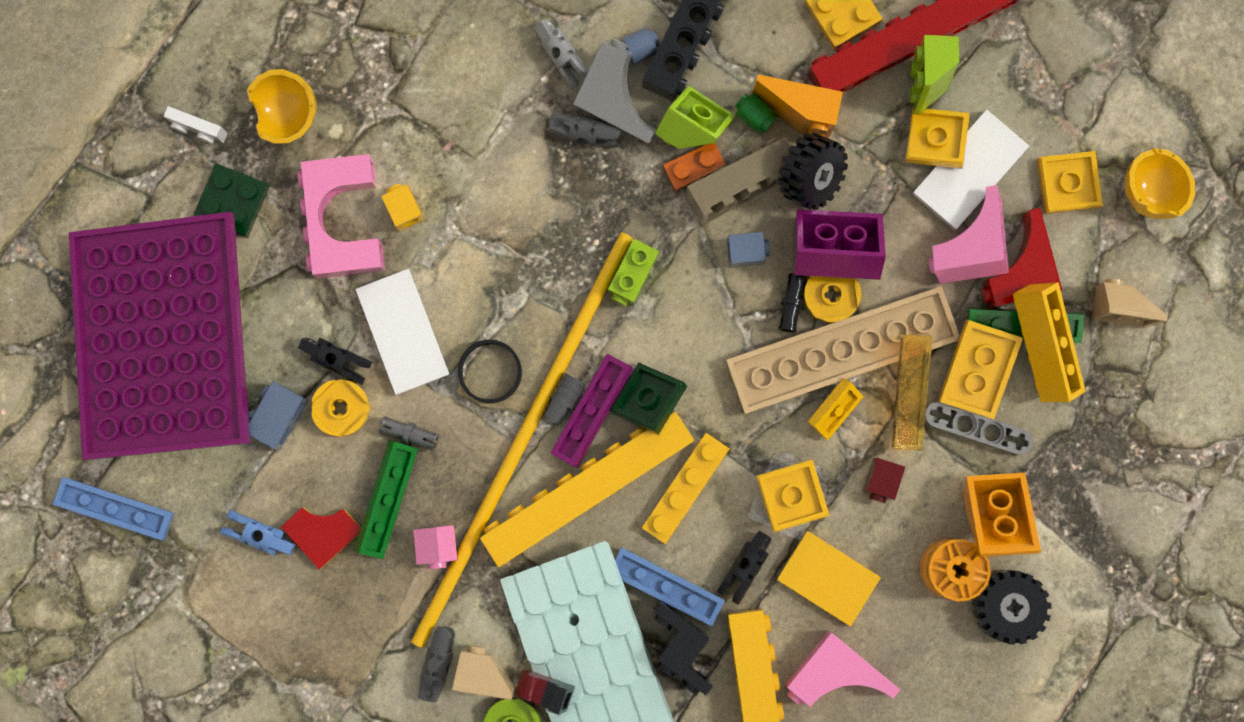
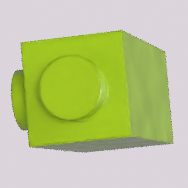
(632, 273)

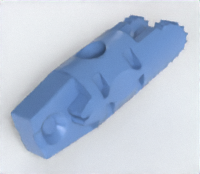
(271, 540)

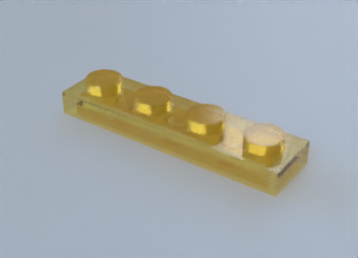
(911, 392)

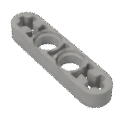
(976, 432)

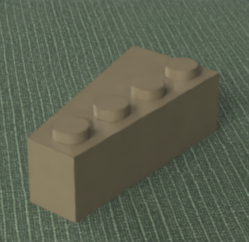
(737, 182)

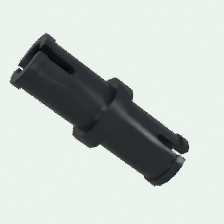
(792, 303)

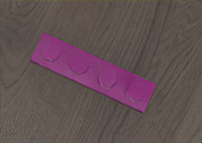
(592, 410)

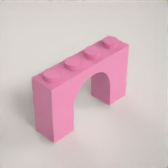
(321, 183)

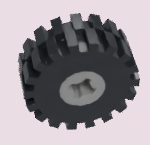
(813, 171)
(995, 607)

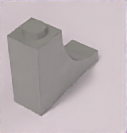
(607, 92)

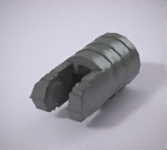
(563, 398)

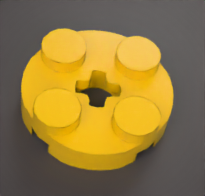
(821, 307)
(323, 408)

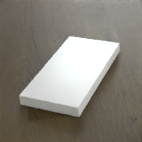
(988, 156)
(402, 332)

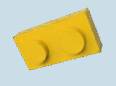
(835, 409)

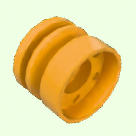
(939, 576)

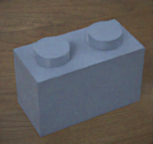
(275, 415)

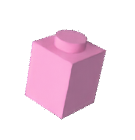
(435, 546)

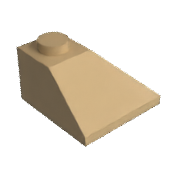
(1124, 305)
(482, 674)

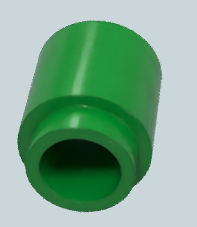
(755, 113)

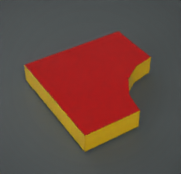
(321, 536)

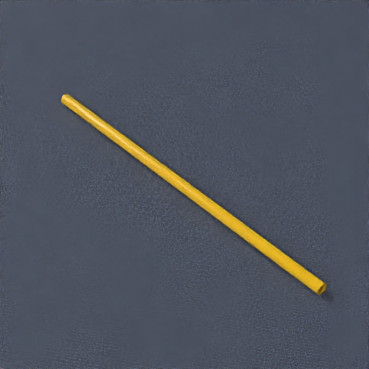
(521, 440)

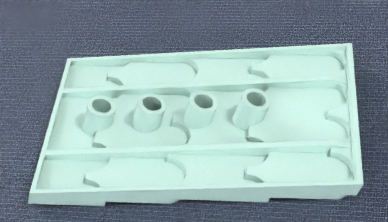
(602, 652)

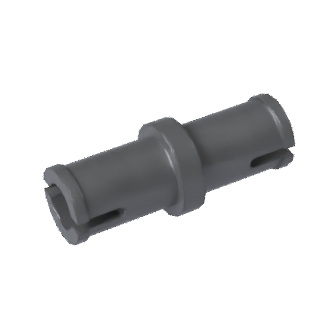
(408, 433)

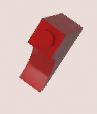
(1032, 265)

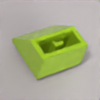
(932, 69)

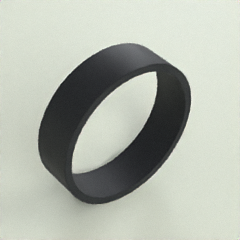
(473, 347)

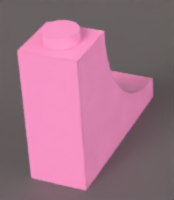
(976, 251)
(833, 666)

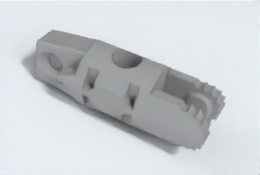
(561, 52)

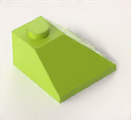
(693, 120)

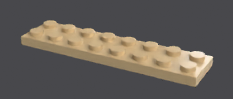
(839, 350)

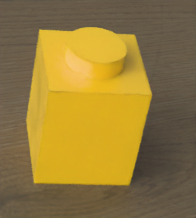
(402, 206)

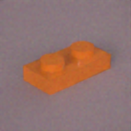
(693, 166)

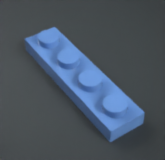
(113, 508)
(668, 587)

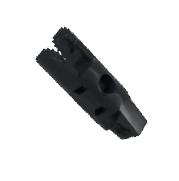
(322, 352)
(751, 553)

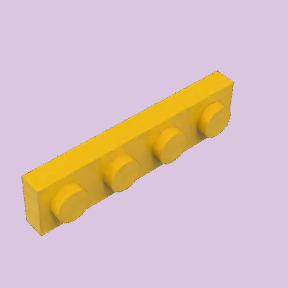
(685, 488)

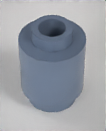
(641, 44)

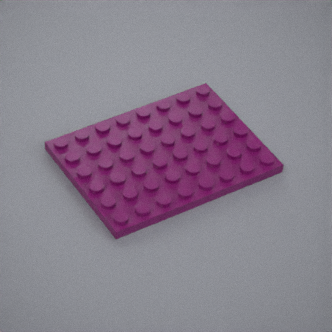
(159, 337)

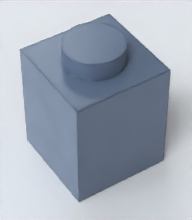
(747, 249)

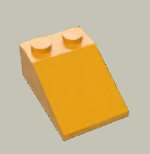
(799, 104)
(1001, 514)

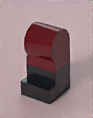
(544, 691)

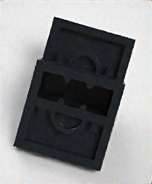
(681, 649)

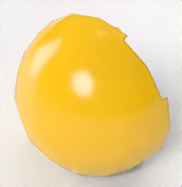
(283, 105)
(1159, 185)

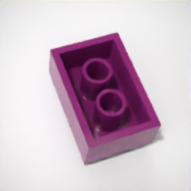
(838, 244)

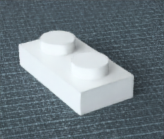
(183, 122)

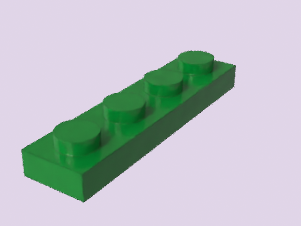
(1008, 321)
(385, 499)

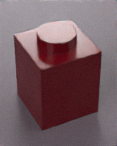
(883, 480)

